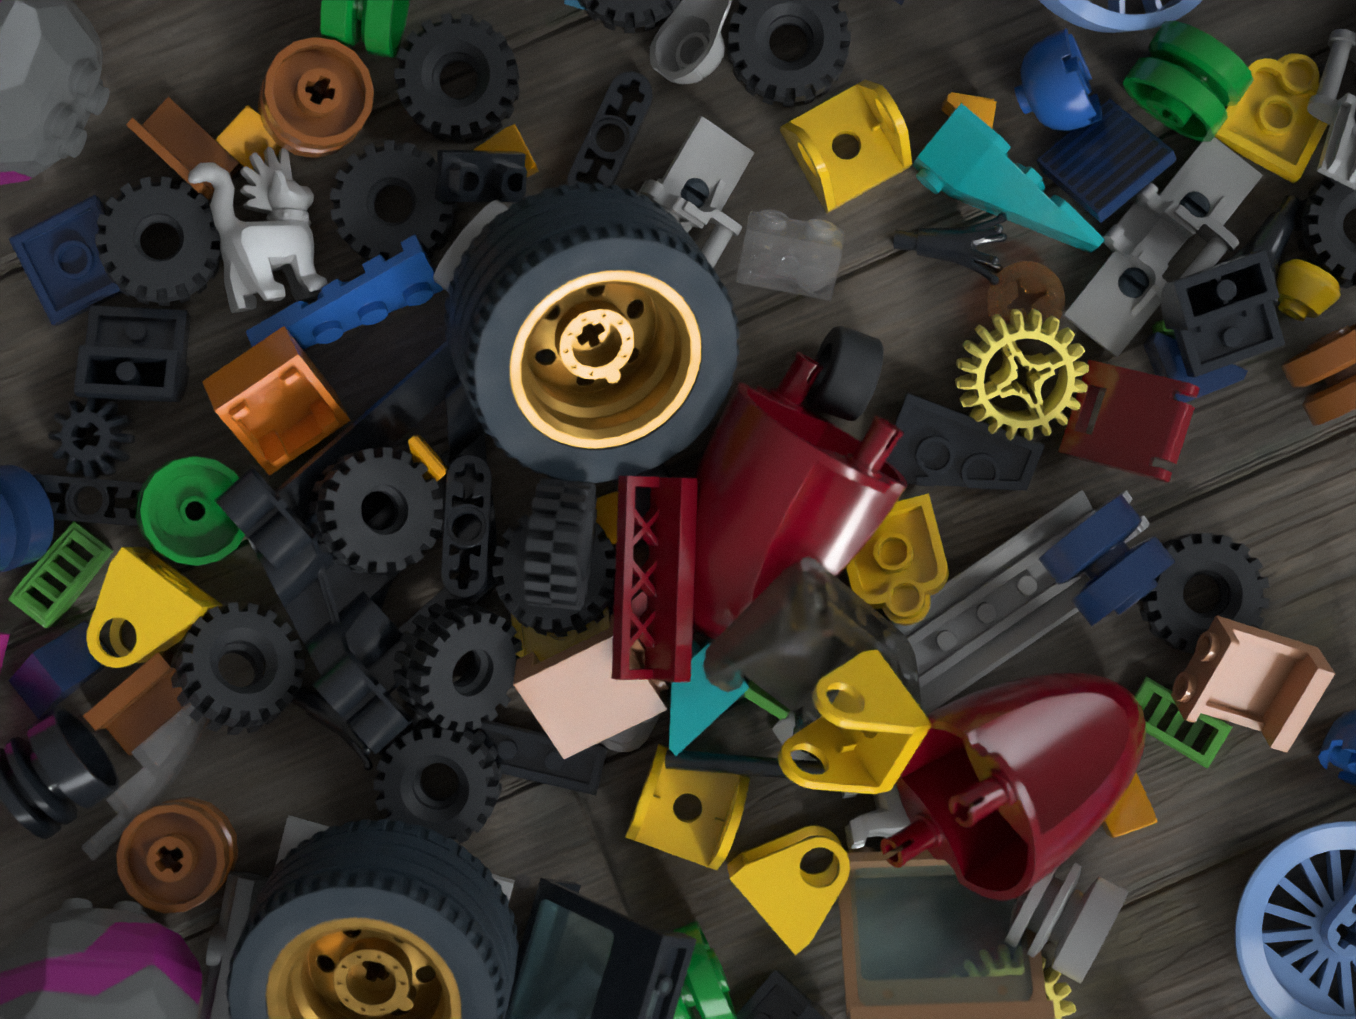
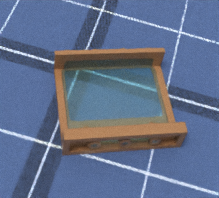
(931, 946)

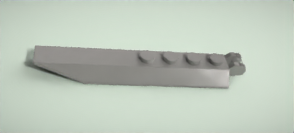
(990, 610)

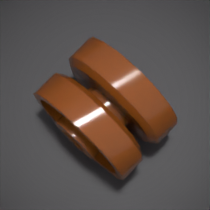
(321, 69)
(1335, 362)
(154, 872)

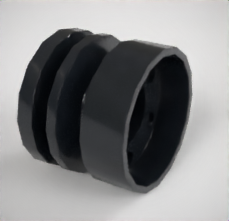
(54, 772)

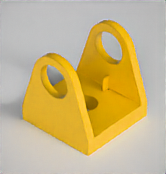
(868, 116)
(152, 598)
(864, 732)
(699, 840)
(782, 891)

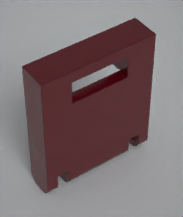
(1133, 423)

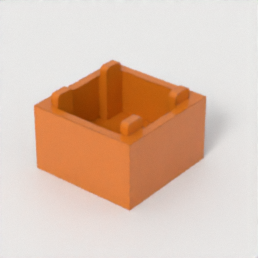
(275, 401)

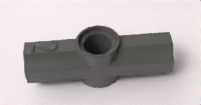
(238, 901)

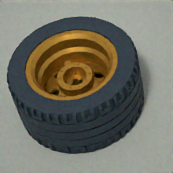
(630, 403)
(404, 926)

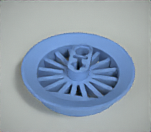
(1270, 976)

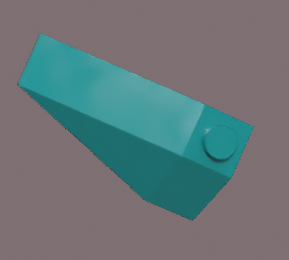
(973, 167)

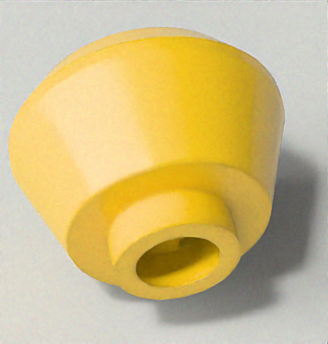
(1305, 289)

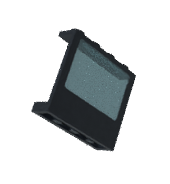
(594, 961)

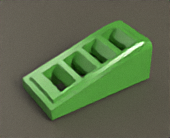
(35, 579)
(1212, 745)

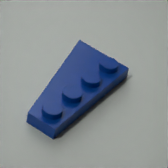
(365, 300)

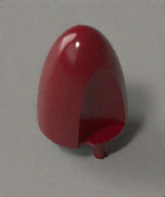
(783, 490)
(1018, 778)

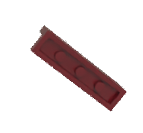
(664, 578)

